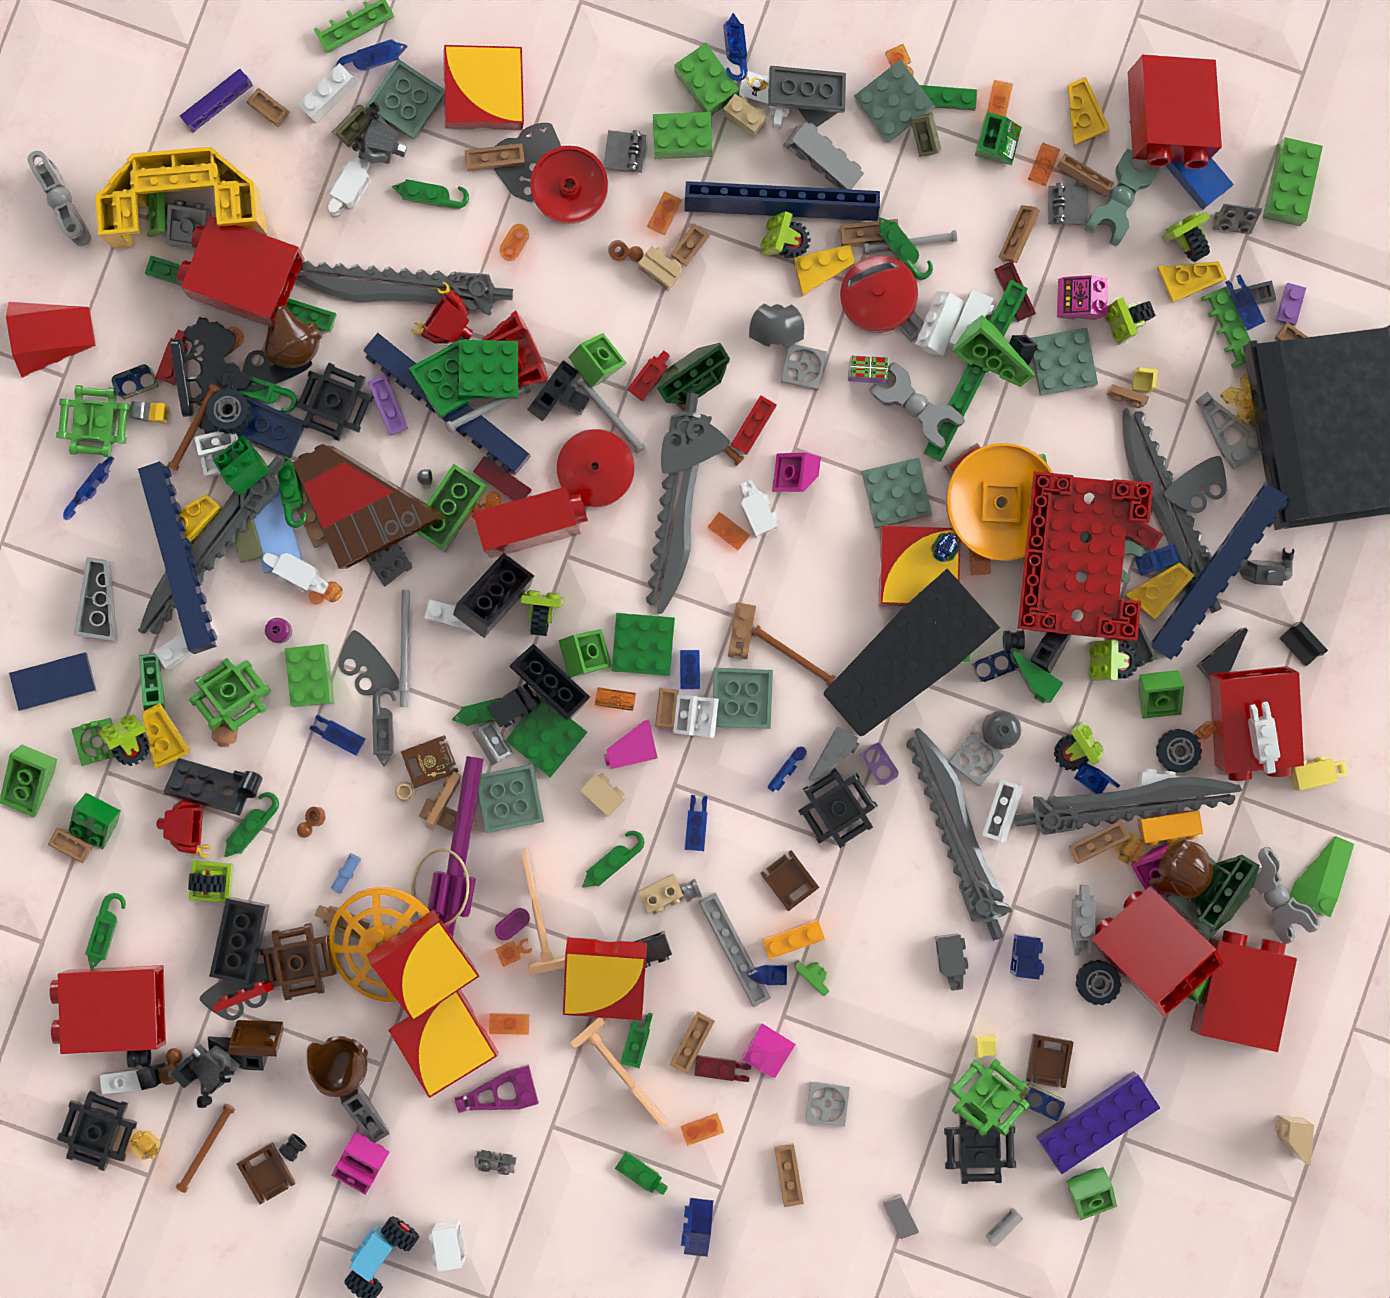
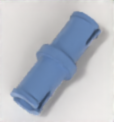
(345, 873)

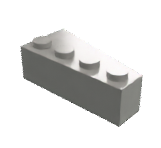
(824, 156)
(96, 602)

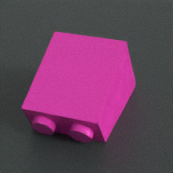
(632, 748)

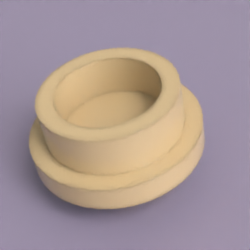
(405, 791)

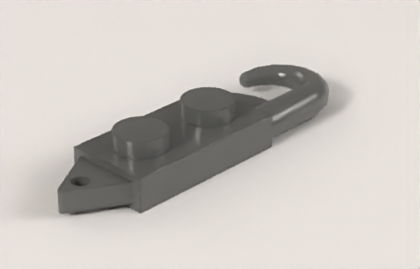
(382, 727)

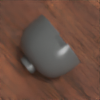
(1001, 729)

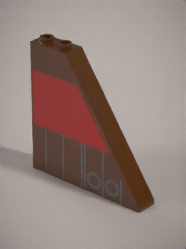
(358, 506)

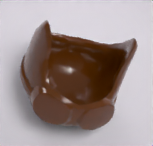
(291, 341)
(1184, 870)
(337, 1065)

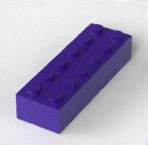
(1098, 1122)

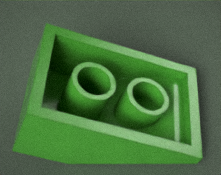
(27, 780)

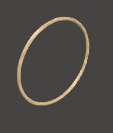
(466, 874)

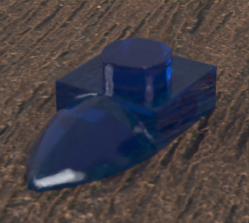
(769, 974)

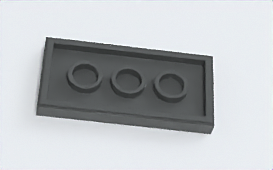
(806, 89)

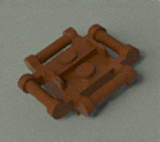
(298, 961)

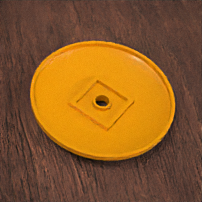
(972, 494)

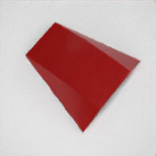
(47, 333)
(530, 363)

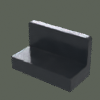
(1303, 643)
(184, 1074)

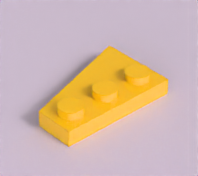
(1085, 112)
(821, 266)
(1189, 279)
(198, 515)
(1161, 589)
(163, 736)

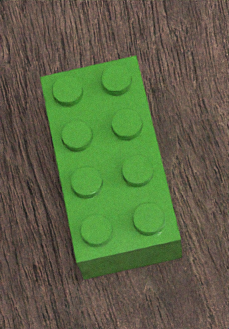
(1292, 181)
(455, 499)

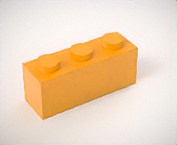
(1170, 827)
(793, 939)

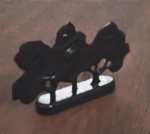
(214, 369)

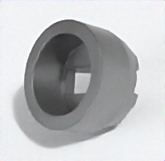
(425, 477)

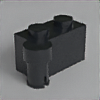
(512, 705)

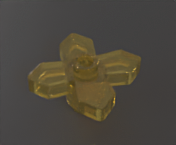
(1238, 397)

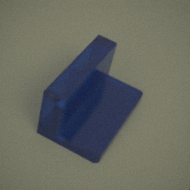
(1094, 778)

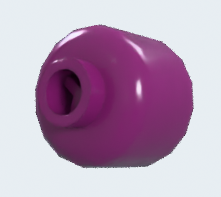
(282, 635)

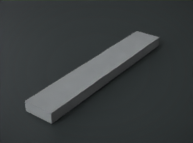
(733, 948)

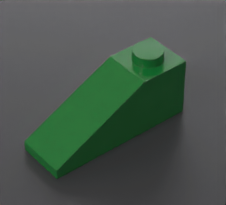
(151, 681)
(1039, 681)

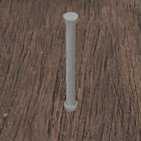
(915, 241)
(610, 414)
(451, 426)

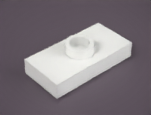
(119, 1082)

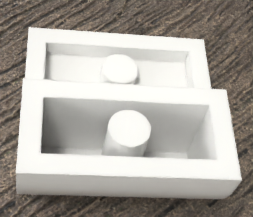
(209, 447)
(695, 716)

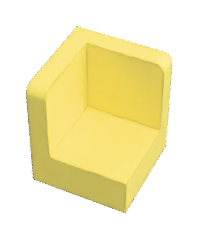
(1144, 379)
(985, 1045)

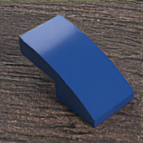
(1157, 559)

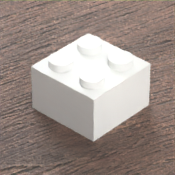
(448, 1245)

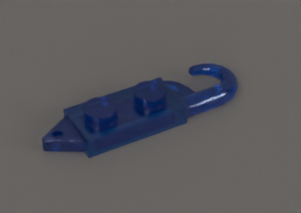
(735, 47)
(374, 55)
(89, 487)

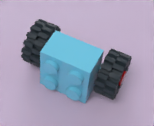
(376, 1248)

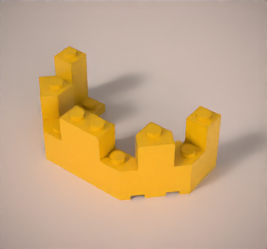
(175, 170)

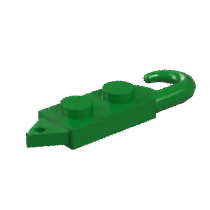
(429, 194)
(902, 247)
(271, 394)
(290, 492)
(475, 713)
(250, 826)
(613, 861)
(103, 931)

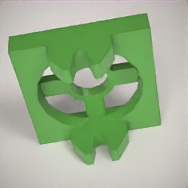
(78, 733)
(814, 975)

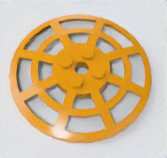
(372, 936)

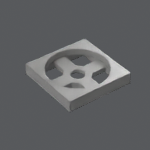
(786, 378)
(955, 760)
(815, 1086)

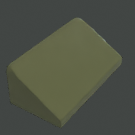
(352, 125)
(926, 134)
(248, 543)

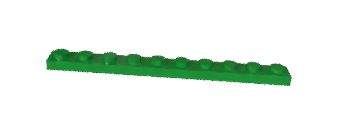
(324, 319)
(974, 374)

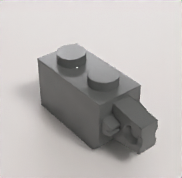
(951, 959)

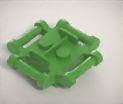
(93, 421)
(229, 694)
(989, 1098)

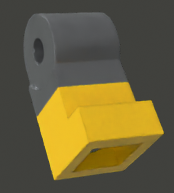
(149, 412)

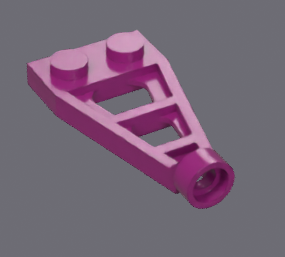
(523, 1086)

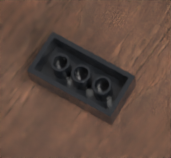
(493, 595)
(239, 940)

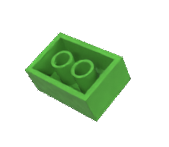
(706, 79)
(682, 135)
(309, 675)

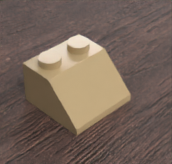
(1297, 1136)

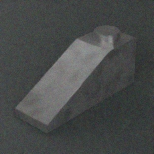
(837, 748)
(364, 1114)

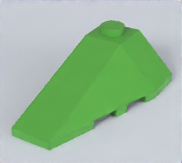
(988, 349)
(1324, 877)

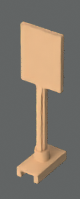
(547, 963)
(590, 1034)

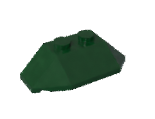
(694, 374)
(1227, 891)

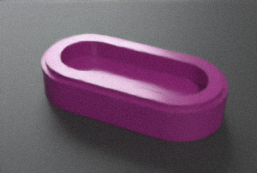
(512, 924)

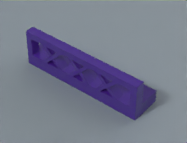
(216, 100)

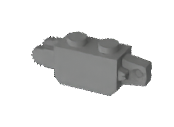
(1083, 920)

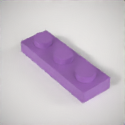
(388, 405)

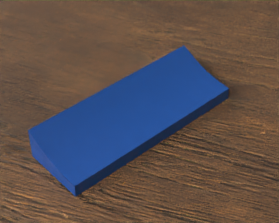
(1201, 184)

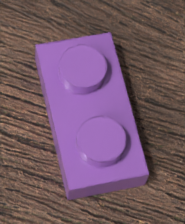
(1291, 304)

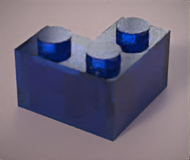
(1025, 957)
(697, 1230)

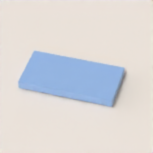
(274, 532)

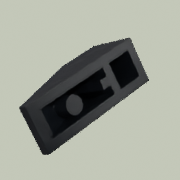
(552, 390)
(1224, 656)

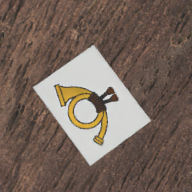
(755, 87)

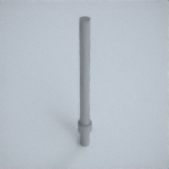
(404, 686)

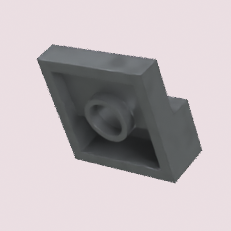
(183, 220)

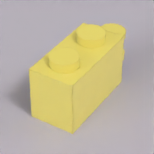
(1317, 773)

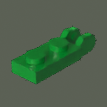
(636, 1043)

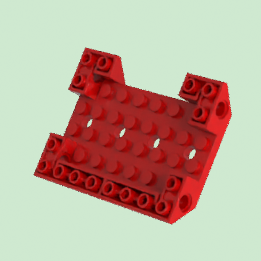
(1057, 554)

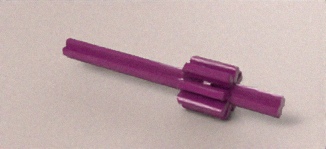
(449, 887)

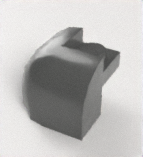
(777, 325)

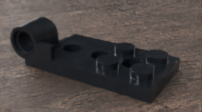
(244, 786)

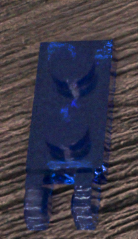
(1245, 304)
(339, 735)
(787, 768)
(696, 826)

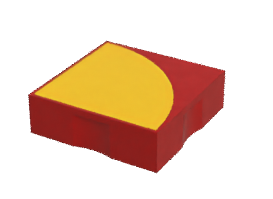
(483, 87)
(909, 562)
(422, 965)
(604, 978)
(444, 1043)

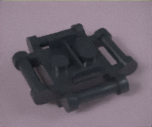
(333, 401)
(838, 808)
(96, 1131)
(978, 1152)

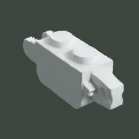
(349, 186)
(296, 571)
(1264, 737)

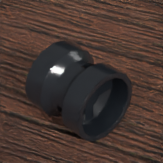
(1013, 640)
(139, 1057)
(292, 1147)

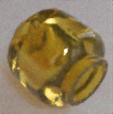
(1130, 849)
(145, 1145)

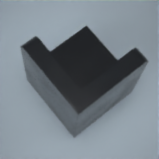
(1023, 346)
(574, 400)
(149, 1076)

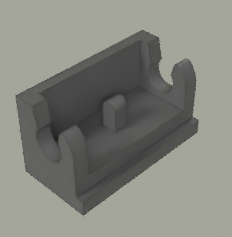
(1143, 648)

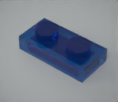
(689, 669)

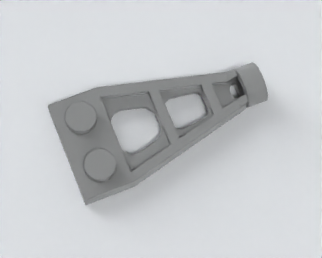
(1242, 449)

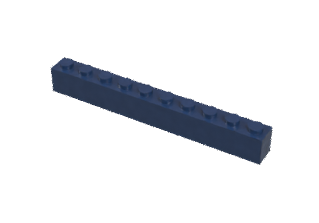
(773, 200)
(479, 429)
(177, 557)
(1218, 570)

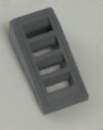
(1271, 293)

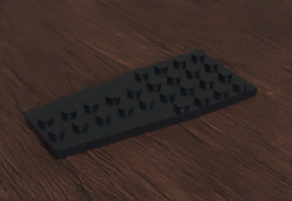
(911, 653)

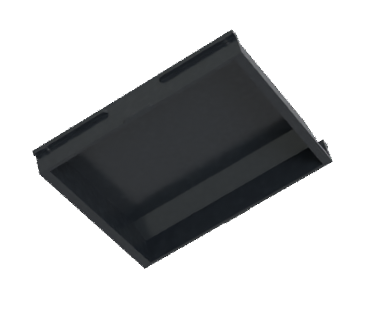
(1324, 424)

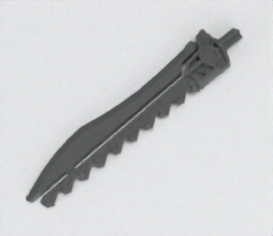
(467, 285)
(1143, 471)
(681, 534)
(213, 541)
(1057, 815)
(975, 895)

